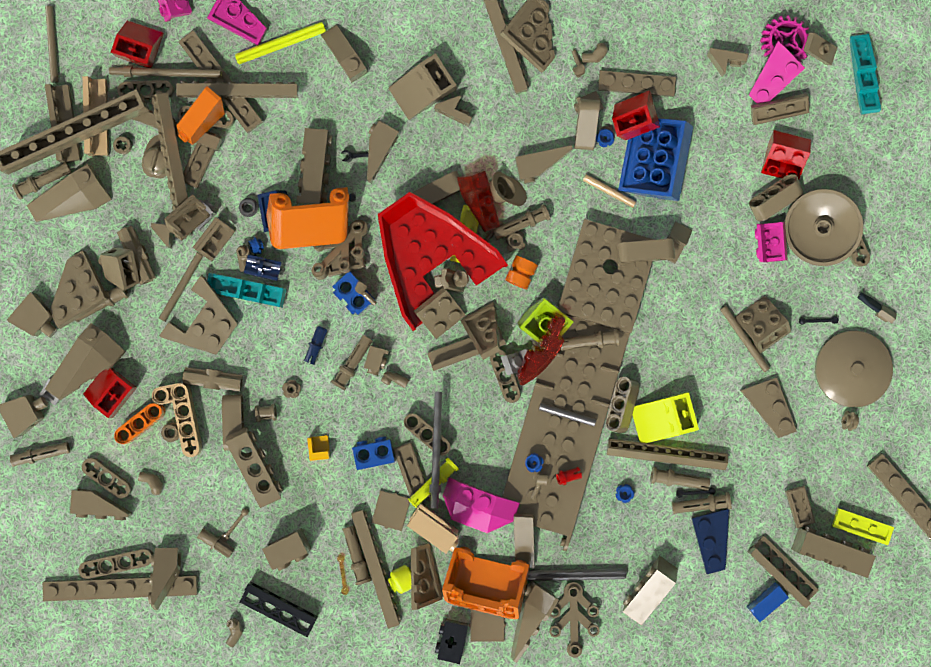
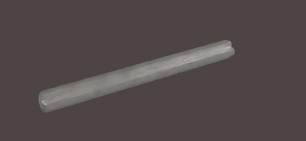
(577, 574)

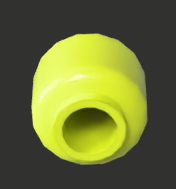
(400, 579)

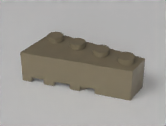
(833, 552)

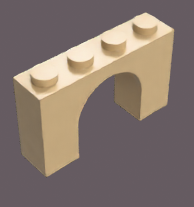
(434, 528)

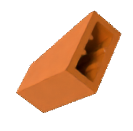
(200, 116)

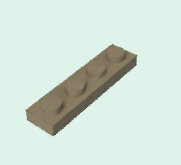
(636, 83)

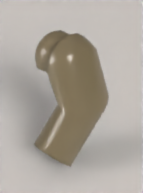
(597, 55)
(242, 253)
(395, 377)

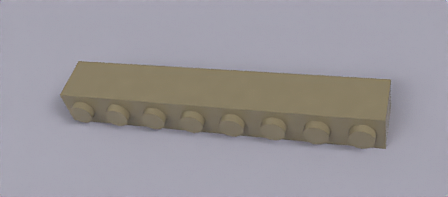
(72, 131)

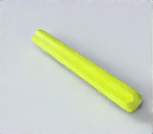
(280, 43)

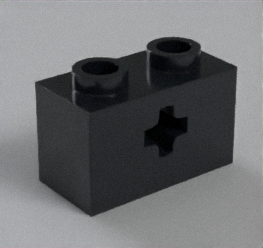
(453, 652)

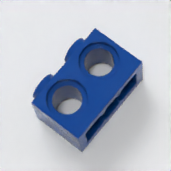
(350, 296)
(375, 458)

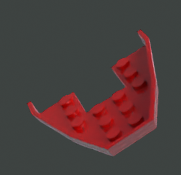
(420, 238)

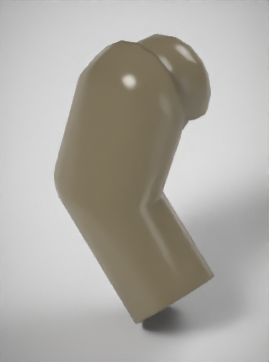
(153, 481)
(236, 631)

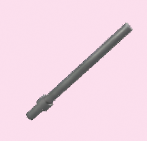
(435, 487)

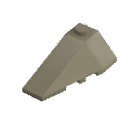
(72, 195)
(87, 358)
(536, 606)

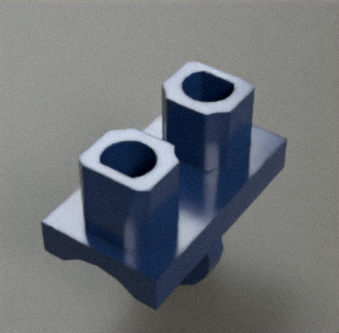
(262, 267)

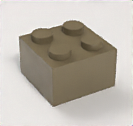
(286, 549)

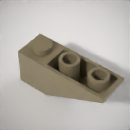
(91, 502)
(166, 568)

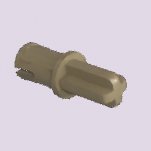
(215, 543)

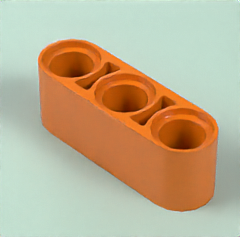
(131, 427)

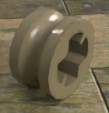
(124, 140)

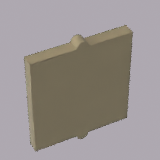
(390, 510)
(486, 627)

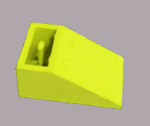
(665, 418)

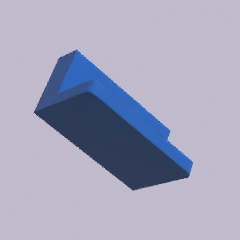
(767, 602)

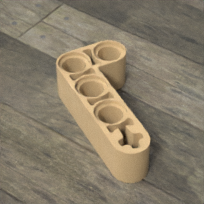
(181, 420)

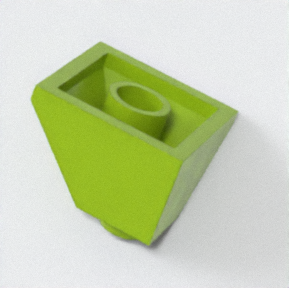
(536, 319)

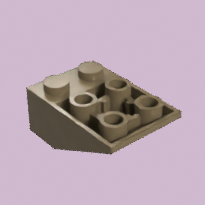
(422, 87)

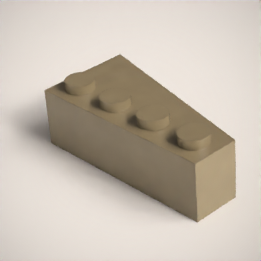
(314, 167)

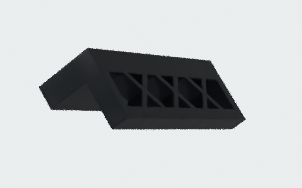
(280, 604)

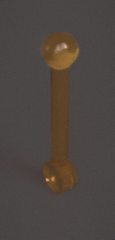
(345, 590)

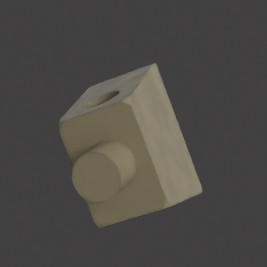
(120, 267)
(33, 316)
(22, 414)

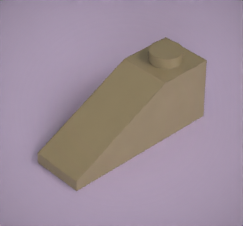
(344, 53)
(380, 144)
(536, 164)

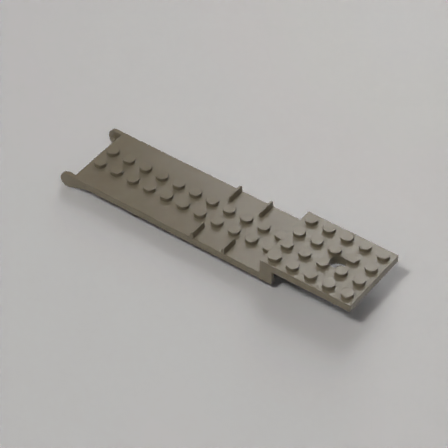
(577, 379)

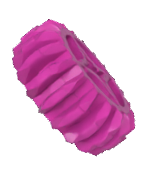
(792, 46)

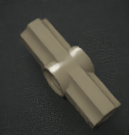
(131, 241)
(212, 379)

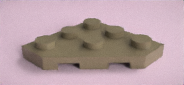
(531, 33)
(77, 291)

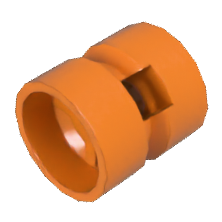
(521, 272)

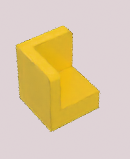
(318, 448)

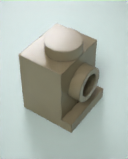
(375, 360)

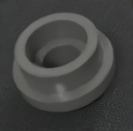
(242, 205)

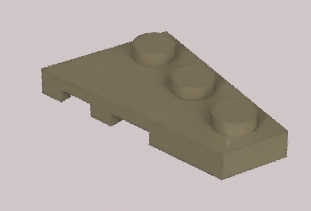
(483, 330)
(771, 405)
(424, 579)

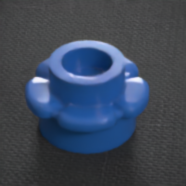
(609, 134)
(255, 245)
(529, 463)
(624, 488)

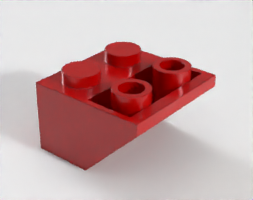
(137, 44)
(635, 116)
(786, 155)
(109, 392)

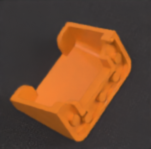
(308, 224)
(485, 584)

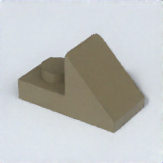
(722, 57)
(449, 108)
(164, 234)
(681, 237)

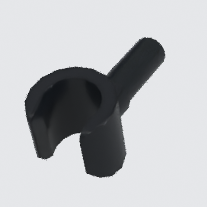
(353, 155)

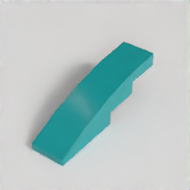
(864, 74)
(247, 290)

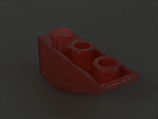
(478, 197)

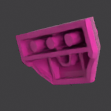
(478, 507)

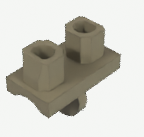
(452, 280)

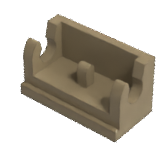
(186, 217)
(213, 239)

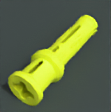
(423, 492)

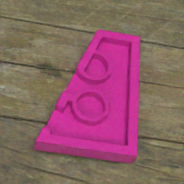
(237, 19)
(776, 74)

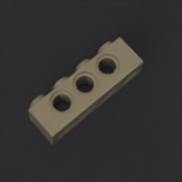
(263, 494)

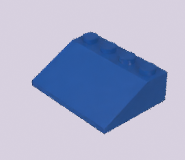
(657, 161)

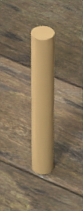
(610, 191)

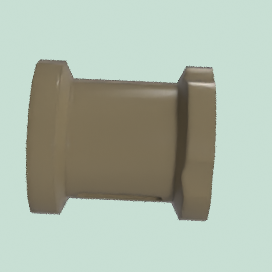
(265, 413)

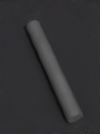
(567, 414)

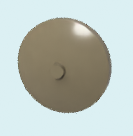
(824, 227)
(853, 369)

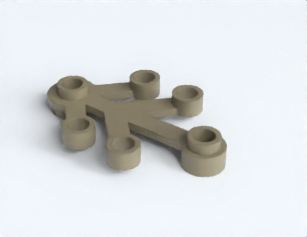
(343, 249)
(574, 616)

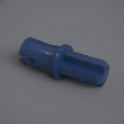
(315, 345)

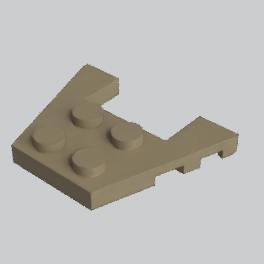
(211, 325)

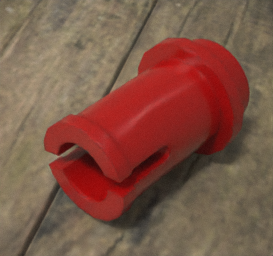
(568, 476)

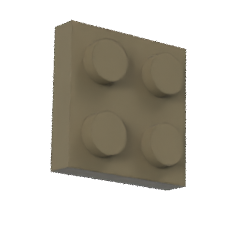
(439, 313)

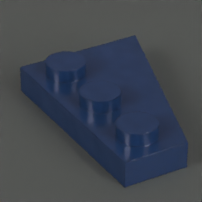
(711, 536)

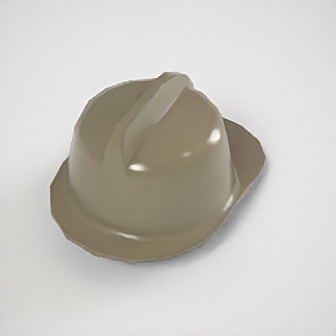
(153, 159)
(507, 190)

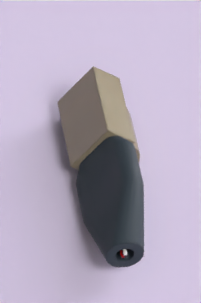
(882, 311)

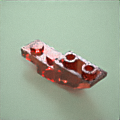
(540, 357)

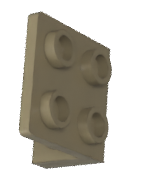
(763, 324)

